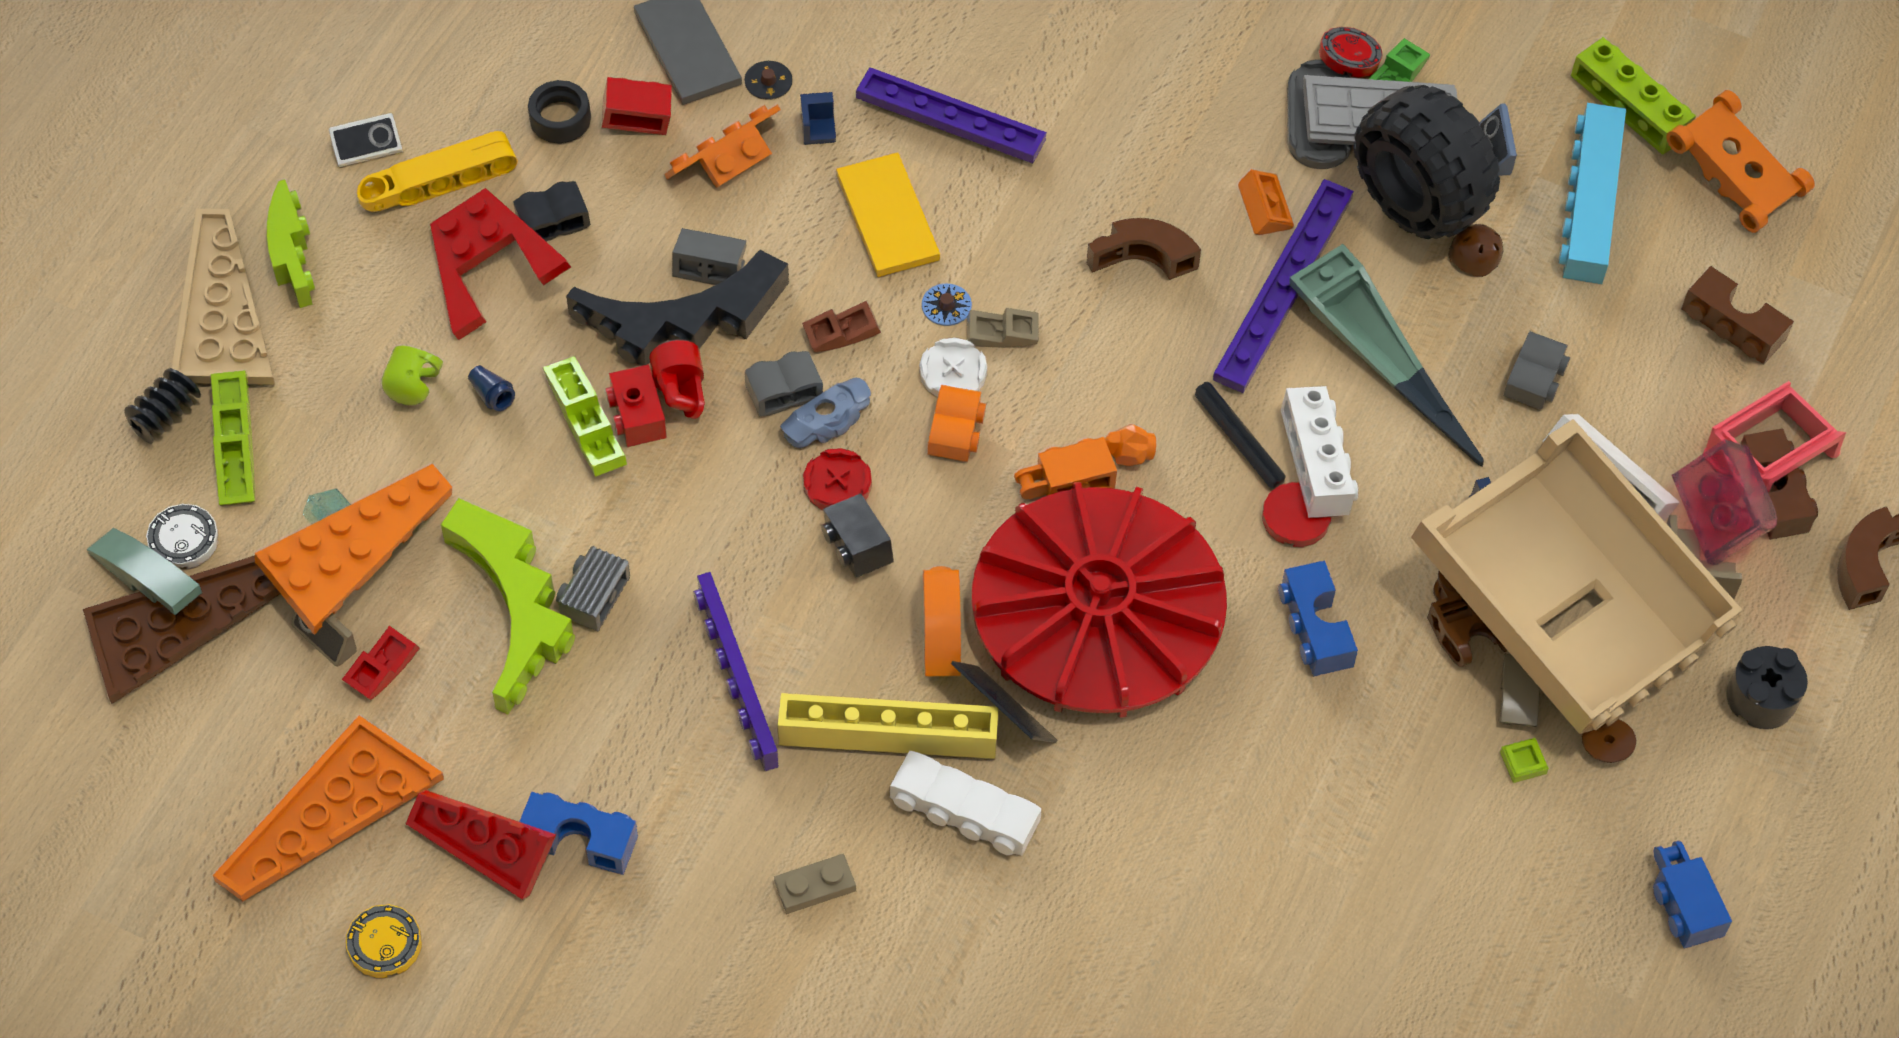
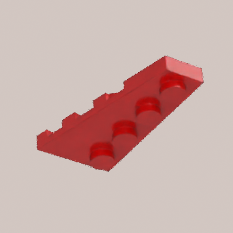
(488, 842)

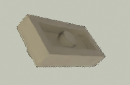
(815, 883)

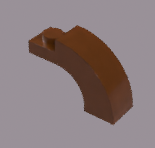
(1148, 241)

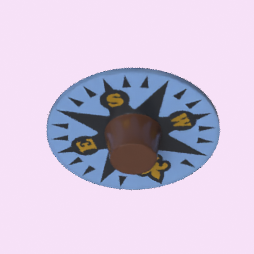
(946, 304)

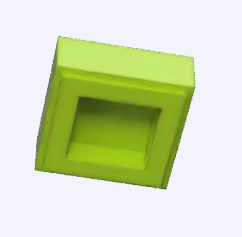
(1524, 760)

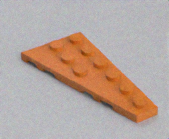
(343, 551)
(341, 794)

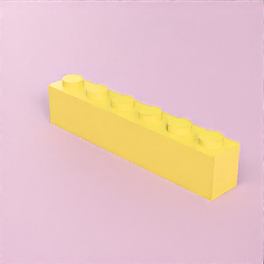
(887, 725)

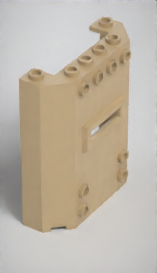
(1551, 537)

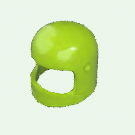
(403, 374)

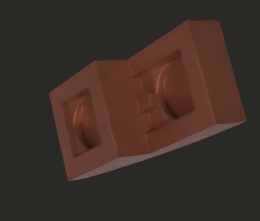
(840, 330)

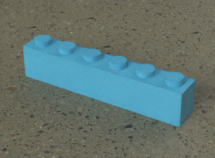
(1593, 194)

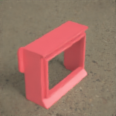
(1822, 435)

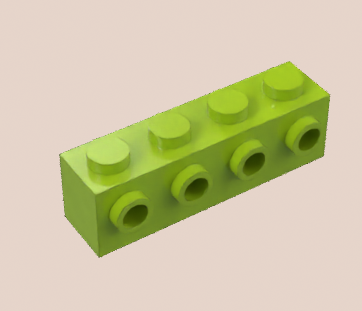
(1623, 84)

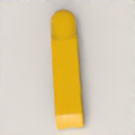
(438, 172)

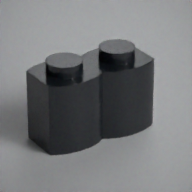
(554, 211)

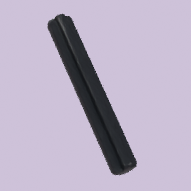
(1240, 435)

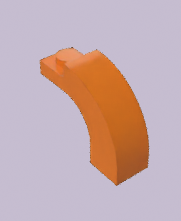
(941, 621)

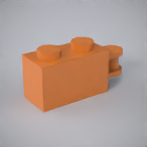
(1060, 467)

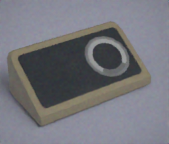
(331, 640)

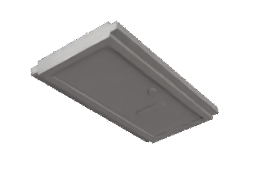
(1338, 104)

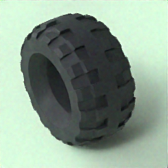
(1426, 161)

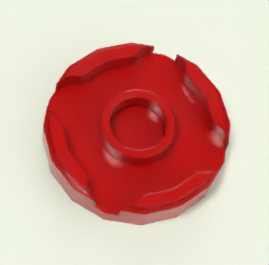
(1287, 517)

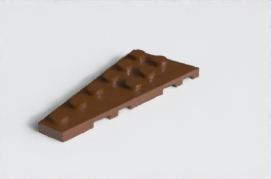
(144, 638)

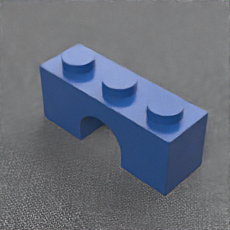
(1323, 644)
(610, 835)

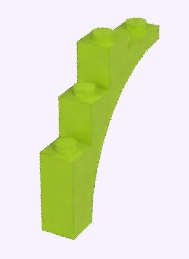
(505, 555)

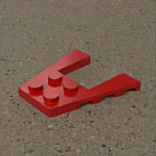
(474, 234)

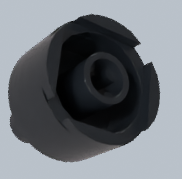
(1767, 686)

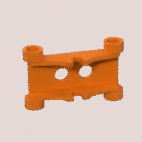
(1754, 195)

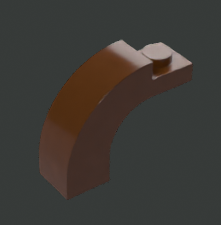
(1858, 567)

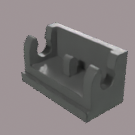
(707, 256)

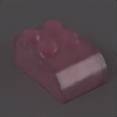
(1725, 500)

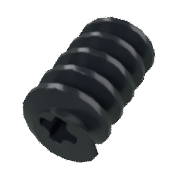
(159, 402)

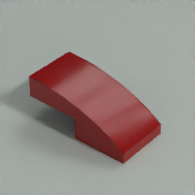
(380, 666)

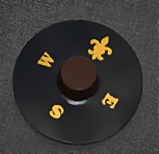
(768, 80)

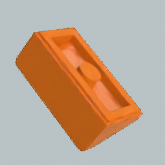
(1265, 202)

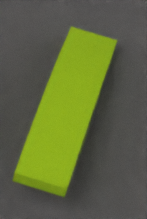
(585, 416)
(233, 438)

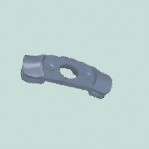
(807, 425)

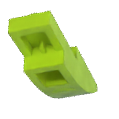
(287, 241)

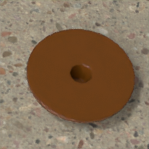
(1610, 742)

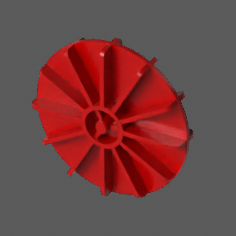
(1099, 600)

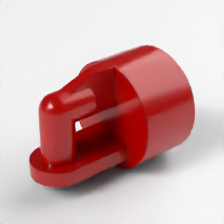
(679, 374)

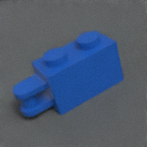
(1689, 897)

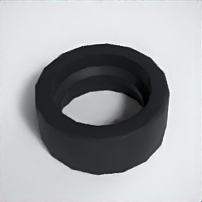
(555, 92)

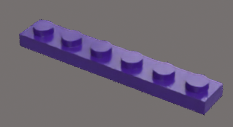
(951, 115)
(739, 683)

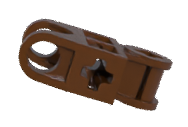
(1456, 623)

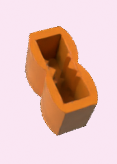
(955, 423)

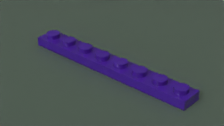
(1277, 295)

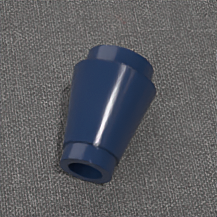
(492, 389)

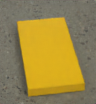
(888, 214)

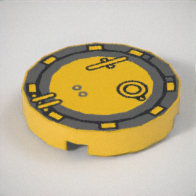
(383, 941)

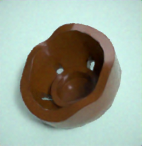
(1481, 251)

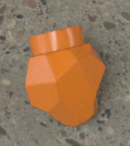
(1131, 445)

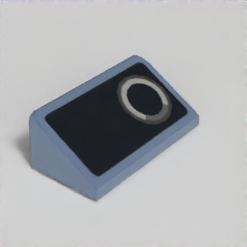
(1499, 131)

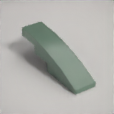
(145, 570)

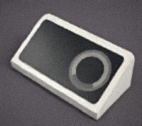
(365, 140)

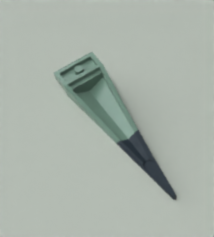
(1352, 308)

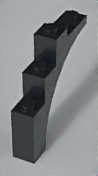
(642, 326)

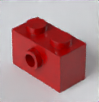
(636, 106)
(637, 406)

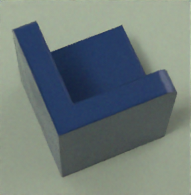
(818, 118)

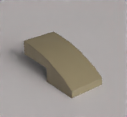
(1011, 329)
(1519, 695)

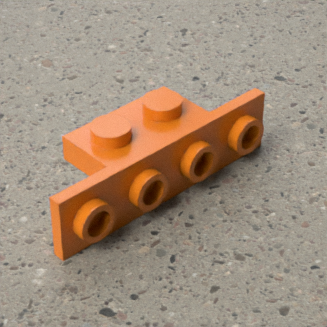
(731, 154)

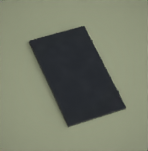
(1004, 702)

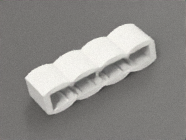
(963, 802)

